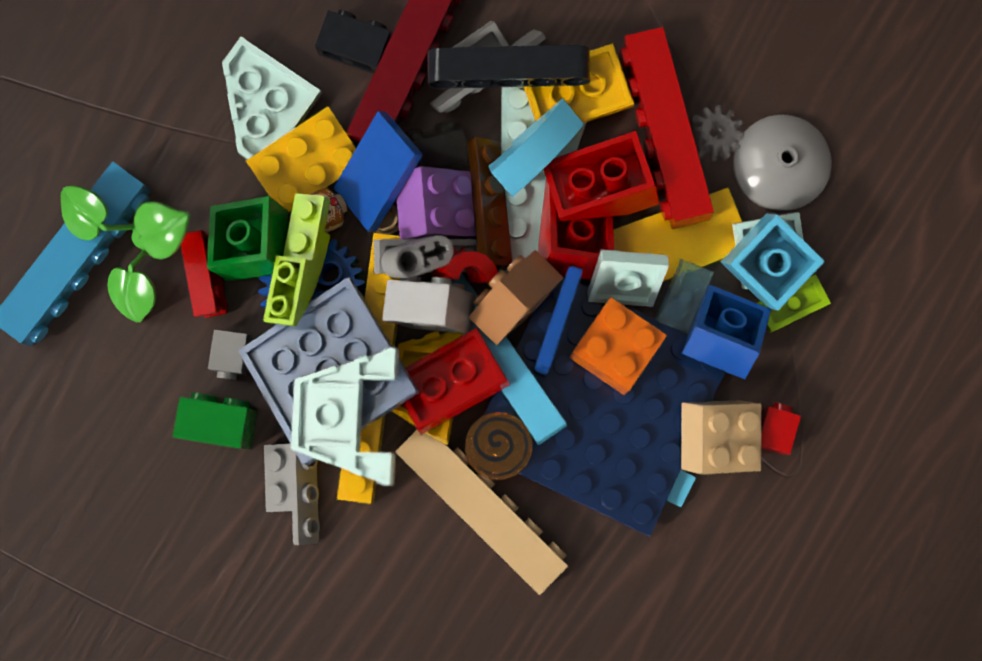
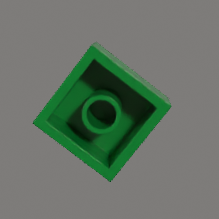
(246, 238)
(215, 423)

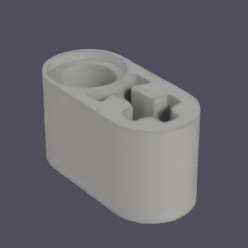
(415, 262)

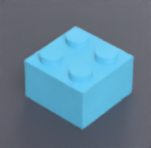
(772, 261)

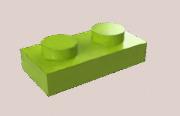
(803, 302)

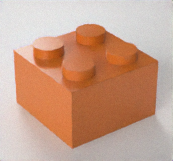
(617, 346)

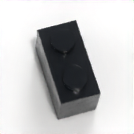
(352, 40)

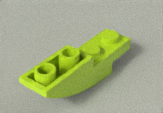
(303, 258)

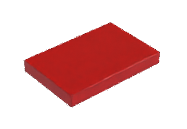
(453, 380)

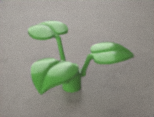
(155, 230)

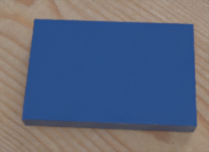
(377, 171)
(558, 320)

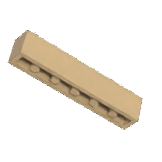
(484, 511)

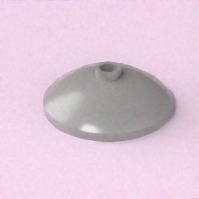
(767, 177)

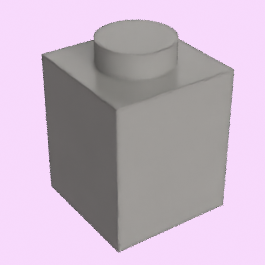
(225, 355)

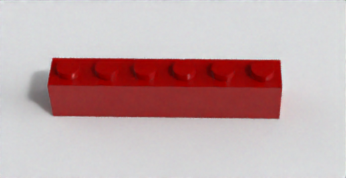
(666, 128)

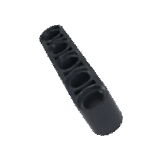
(508, 66)

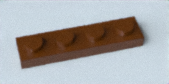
(489, 203)

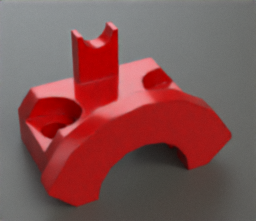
(477, 265)

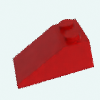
(602, 180)
(572, 241)

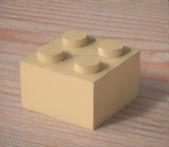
(721, 437)

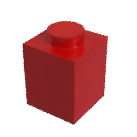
(778, 428)

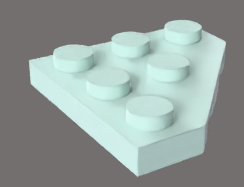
(263, 97)

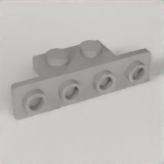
(486, 36)
(294, 489)

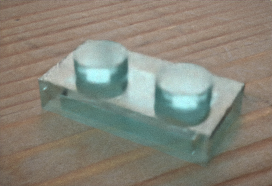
(684, 295)

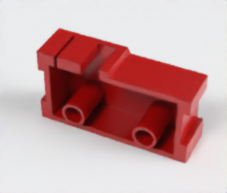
(204, 286)

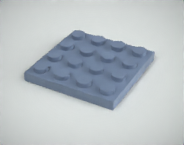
(330, 334)

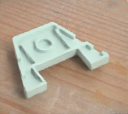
(330, 413)

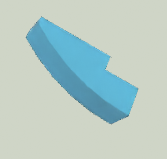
(536, 147)

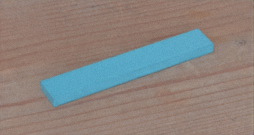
(524, 391)

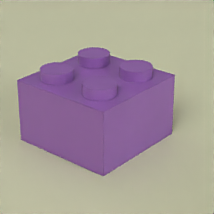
(436, 204)

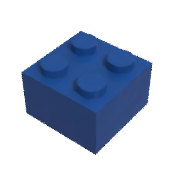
(727, 332)

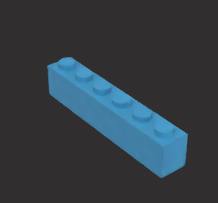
(67, 261)

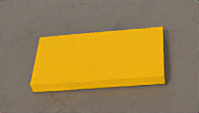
(696, 243)

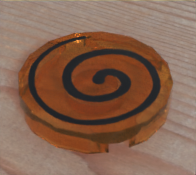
(498, 446)

